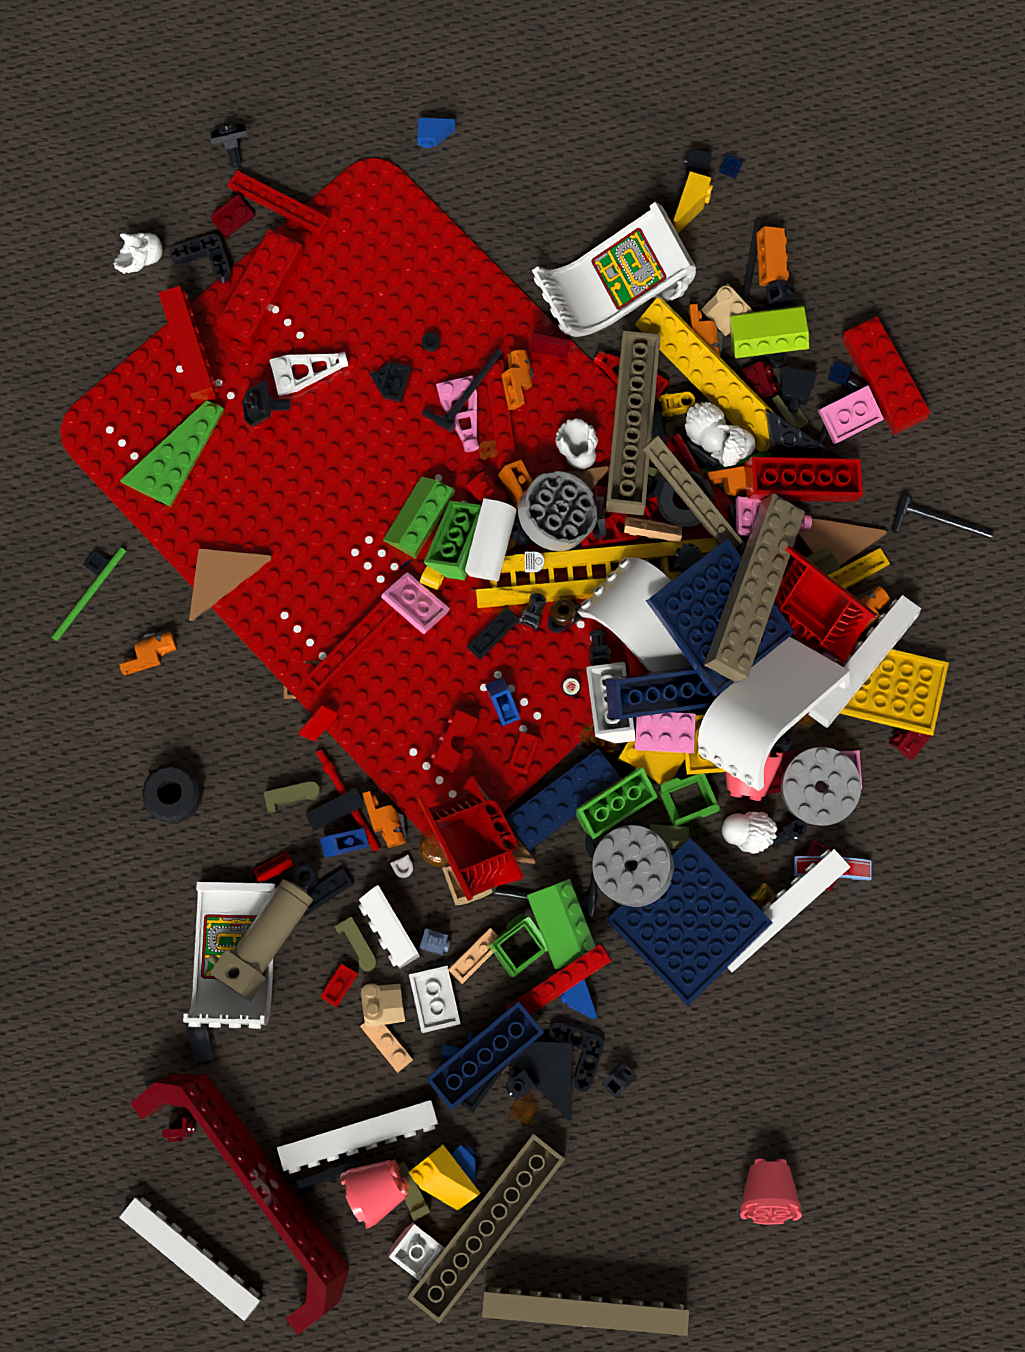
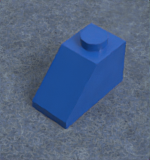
(433, 131)
(502, 701)
(344, 842)
(579, 1000)
(466, 1161)

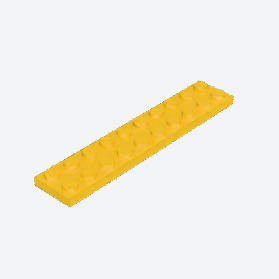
(707, 371)

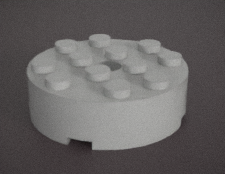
(557, 511)
(840, 781)
(613, 863)

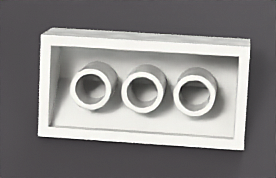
(607, 728)
(389, 927)

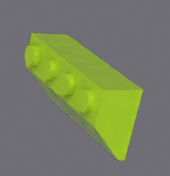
(769, 332)

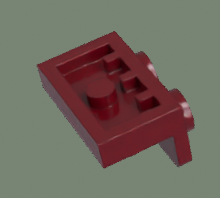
(231, 216)

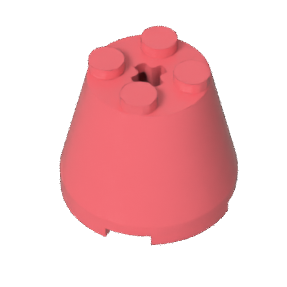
(739, 788)
(374, 1190)
(770, 1193)

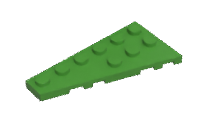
(170, 463)

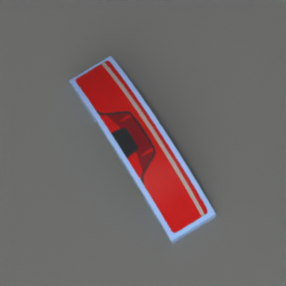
(859, 868)

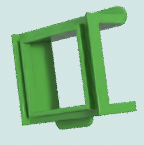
(677, 784)
(512, 927)

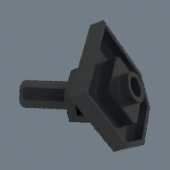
(229, 134)
(259, 407)

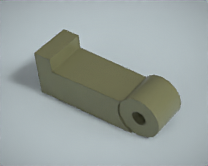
(292, 793)
(366, 958)
(414, 1199)

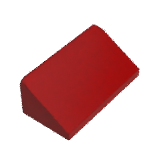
(318, 722)

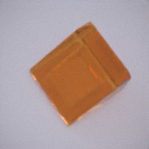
(523, 1111)

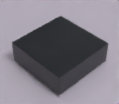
(96, 562)

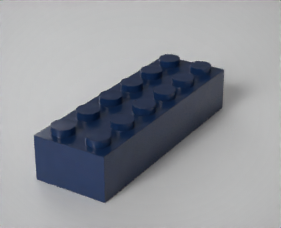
(656, 693)
(558, 802)
(484, 1055)

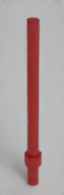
(694, 467)
(329, 769)

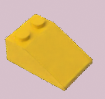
(695, 195)
(694, 761)
(657, 765)
(444, 1179)

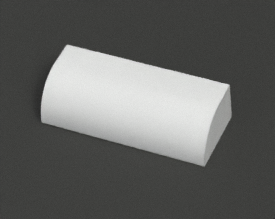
(490, 540)

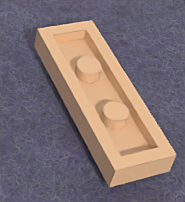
(652, 529)
(473, 957)
(388, 1046)

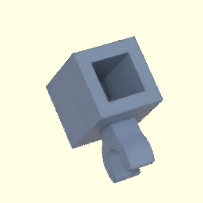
(435, 942)

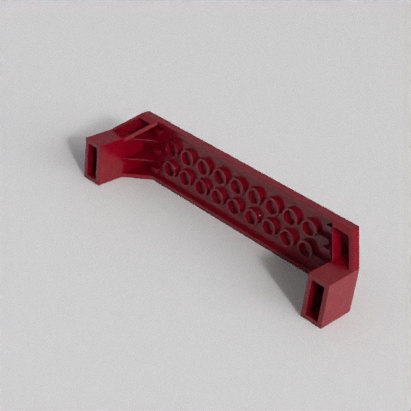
(264, 1183)

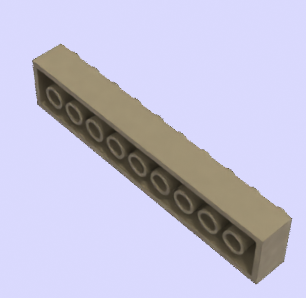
(632, 423)
(754, 588)
(486, 1228)
(585, 1312)

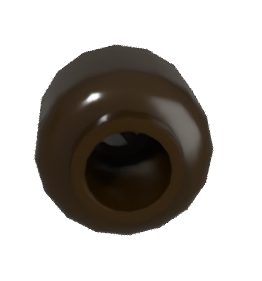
(565, 606)

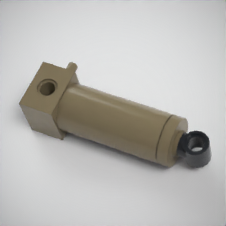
(246, 963)

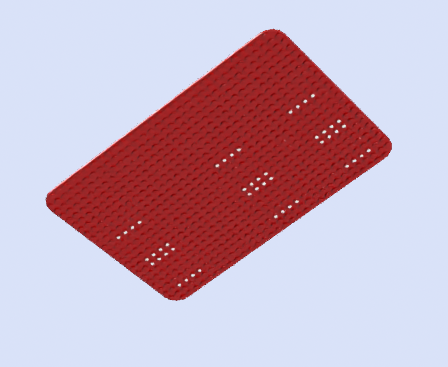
(340, 465)

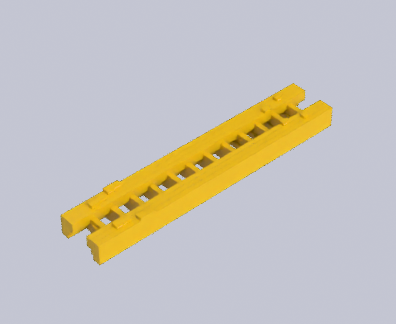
(586, 557)

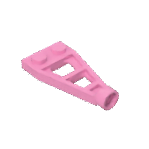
(452, 391)
(747, 511)

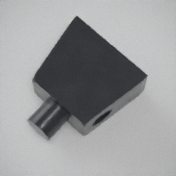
(796, 387)

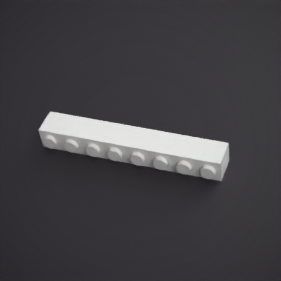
(868, 657)
(794, 900)
(358, 1135)
(190, 1258)

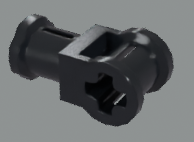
(533, 612)
(598, 653)
(787, 833)

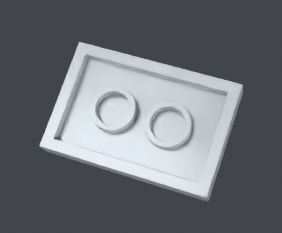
(434, 999)

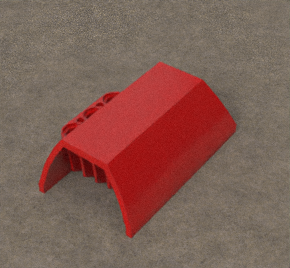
(821, 608)
(472, 842)

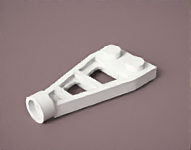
(283, 370)

